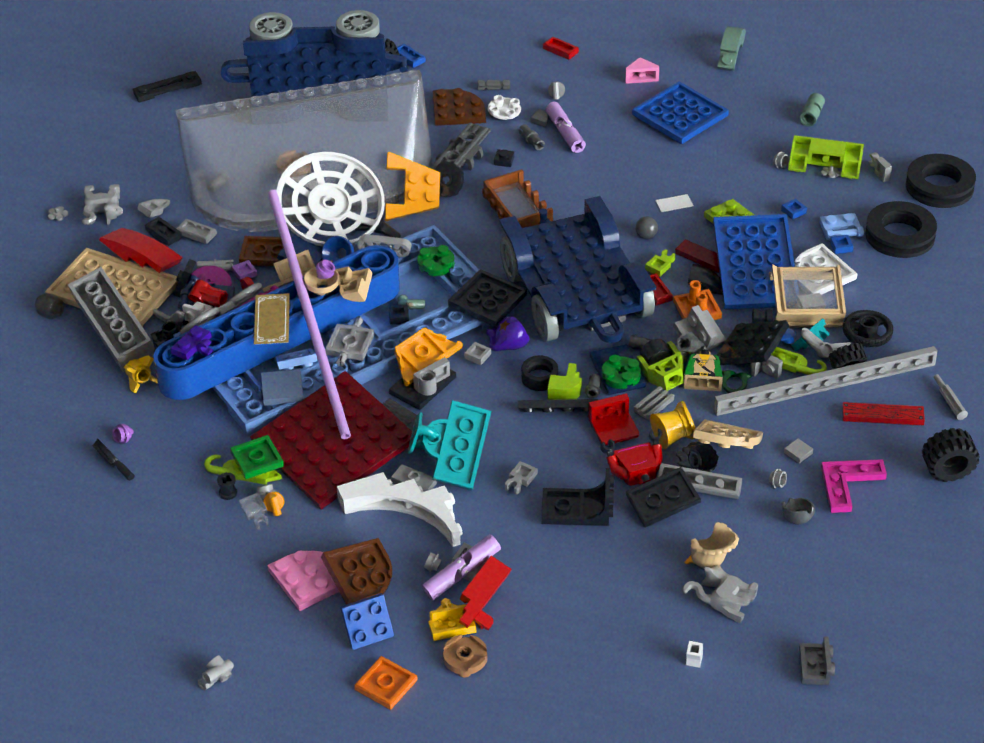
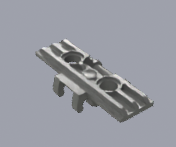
(461, 150)

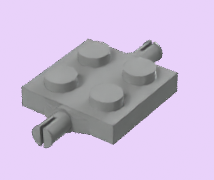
(349, 341)

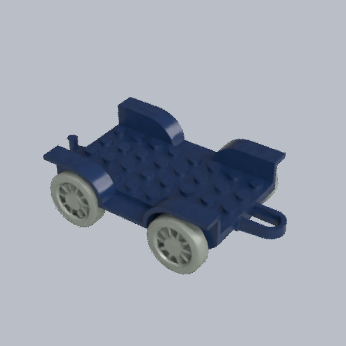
(303, 57)
(576, 272)

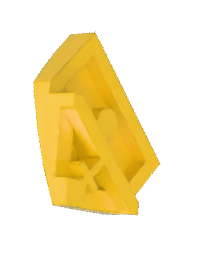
(445, 621)

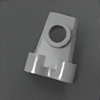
(217, 670)

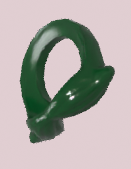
(729, 373)

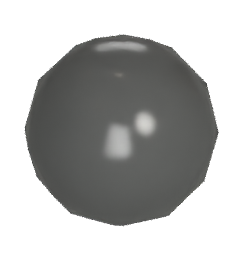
(646, 227)

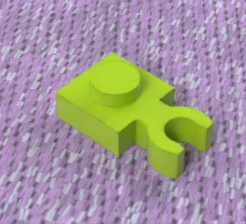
(660, 264)

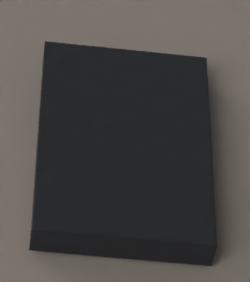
(414, 398)
(663, 497)

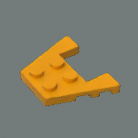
(420, 188)

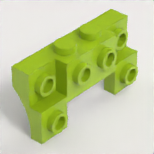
(826, 153)

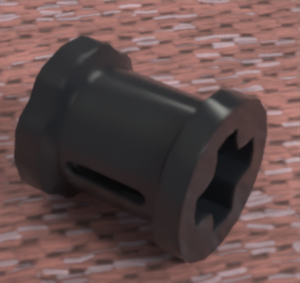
(227, 489)

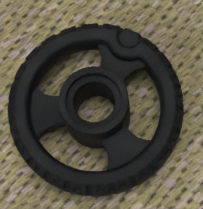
(867, 328)

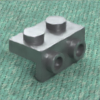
(816, 662)

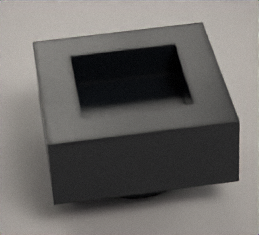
(504, 158)
(398, 314)

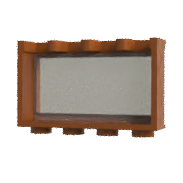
(514, 197)

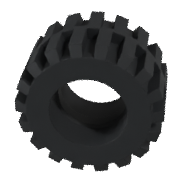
(950, 455)

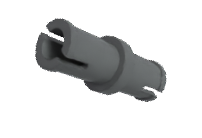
(531, 137)

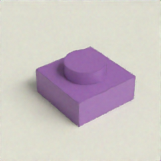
(244, 270)

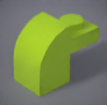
(565, 386)

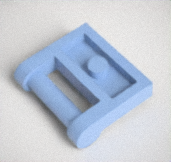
(841, 225)

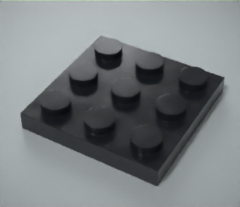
(487, 297)
(752, 342)

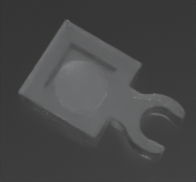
(254, 508)

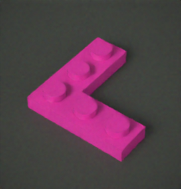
(838, 473)

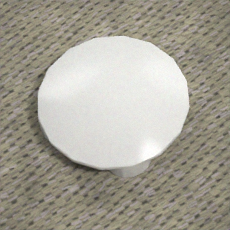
(504, 107)

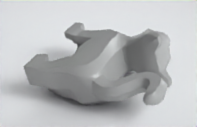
(101, 203)
(729, 594)

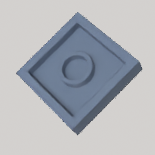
(282, 387)

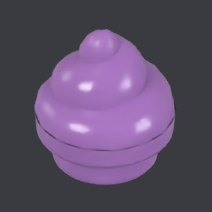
(325, 269)
(122, 433)

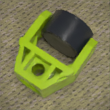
(656, 358)

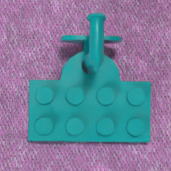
(453, 443)

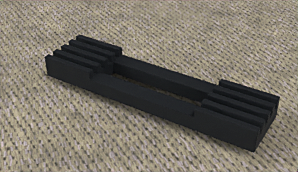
(146, 92)

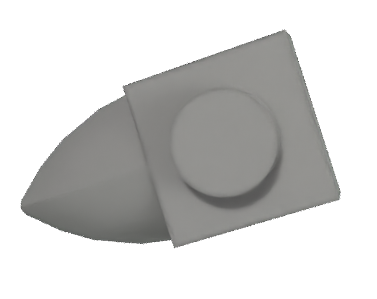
(153, 207)

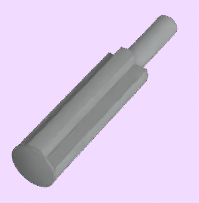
(951, 399)

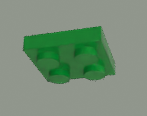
(256, 457)

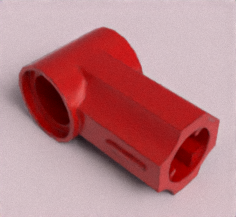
(205, 293)

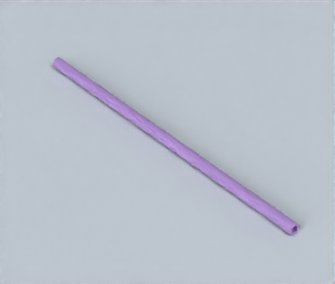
(309, 316)

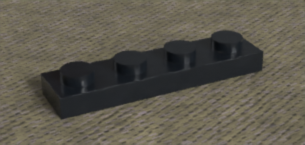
(549, 405)

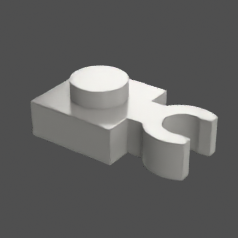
(882, 167)
(521, 475)

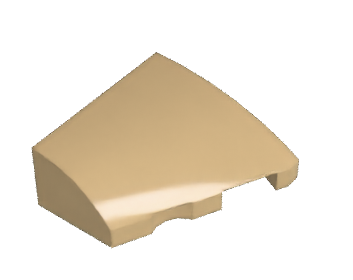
(354, 284)

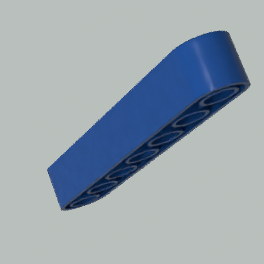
(234, 331)

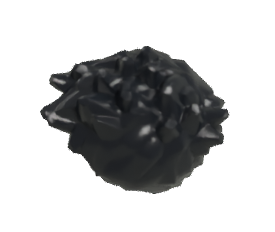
(698, 457)

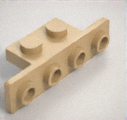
(283, 269)

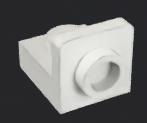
(194, 311)

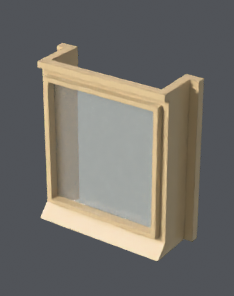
(808, 295)

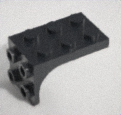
(579, 506)

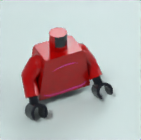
(635, 463)

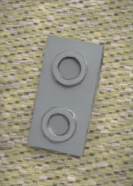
(426, 379)

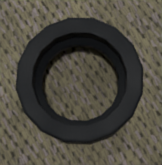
(537, 363)

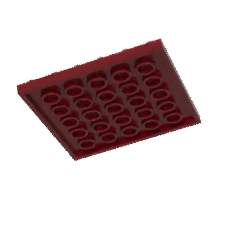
(315, 452)

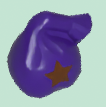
(508, 335)

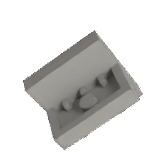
(702, 326)

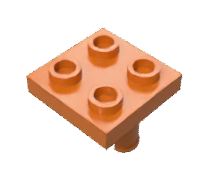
(697, 297)

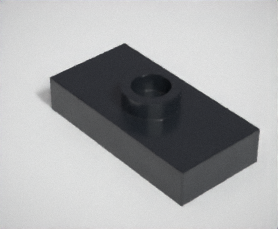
(163, 231)
(183, 277)

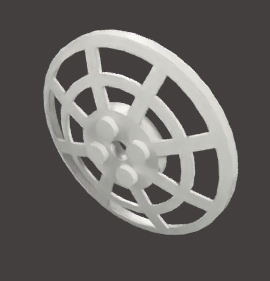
(330, 192)

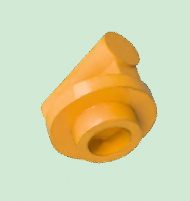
(274, 502)

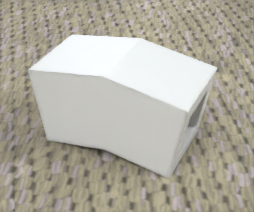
(694, 654)

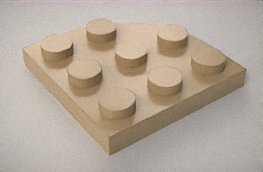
(726, 435)

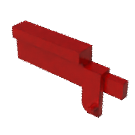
(481, 591)

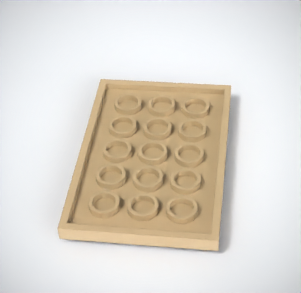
(139, 287)

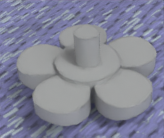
(830, 172)
(57, 213)

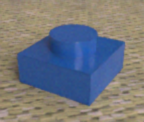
(794, 209)
(841, 244)

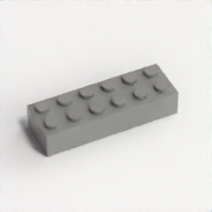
(111, 317)

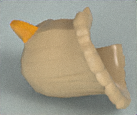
(713, 550)

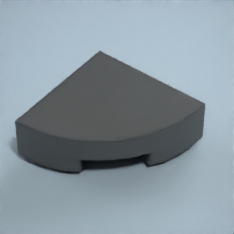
(539, 118)

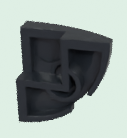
(706, 277)

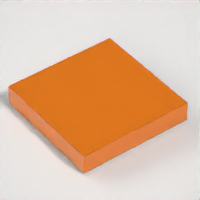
(385, 682)

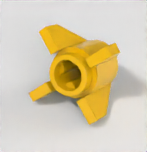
(139, 372)

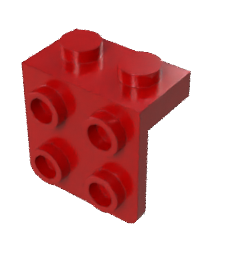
(612, 419)

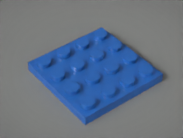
(680, 112)

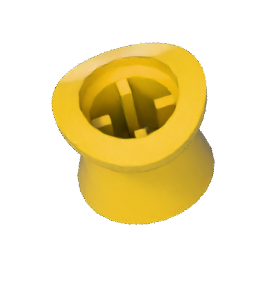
(673, 425)

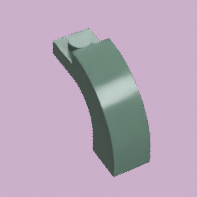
(732, 40)

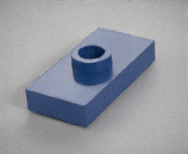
(413, 57)

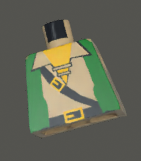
(703, 372)

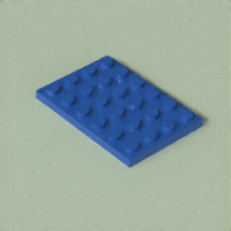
(746, 255)

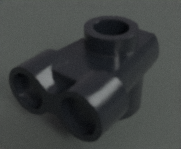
(168, 329)

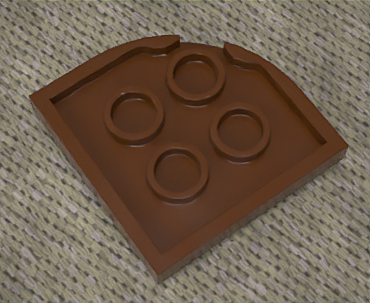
(457, 107)
(359, 569)

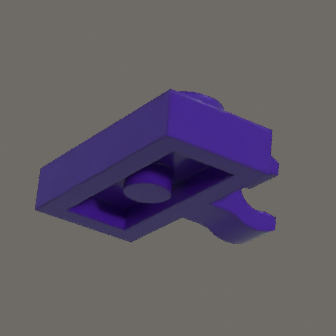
(194, 340)

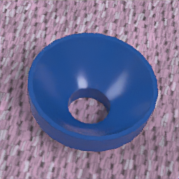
(333, 245)

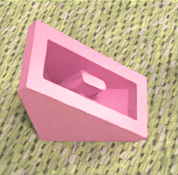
(642, 71)

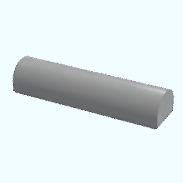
(709, 482)

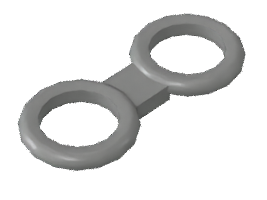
(215, 312)

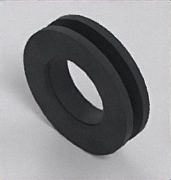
(936, 195)
(899, 245)

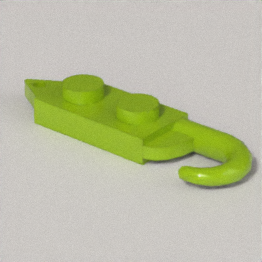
(796, 362)
(231, 467)

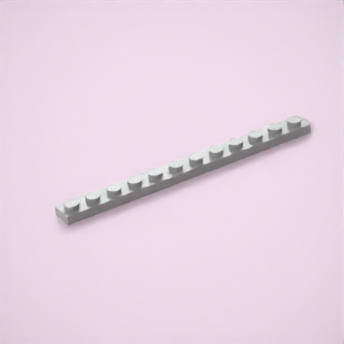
(824, 381)

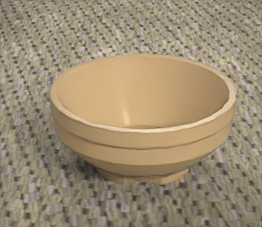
(312, 282)

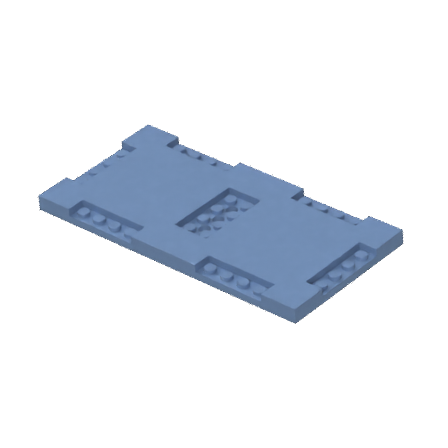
(245, 394)

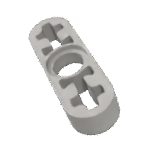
(390, 241)

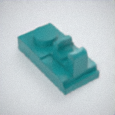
(817, 330)

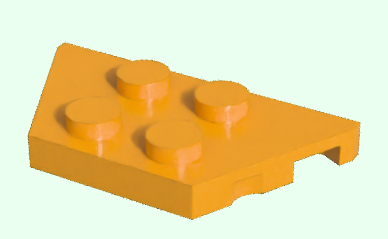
(421, 351)

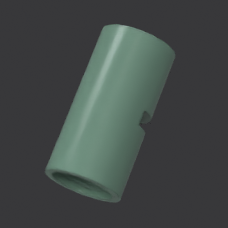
(812, 109)

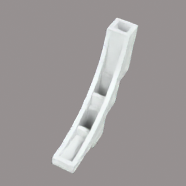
(405, 497)

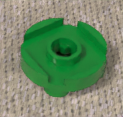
(428, 256)
(629, 367)

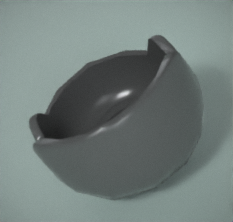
(798, 510)

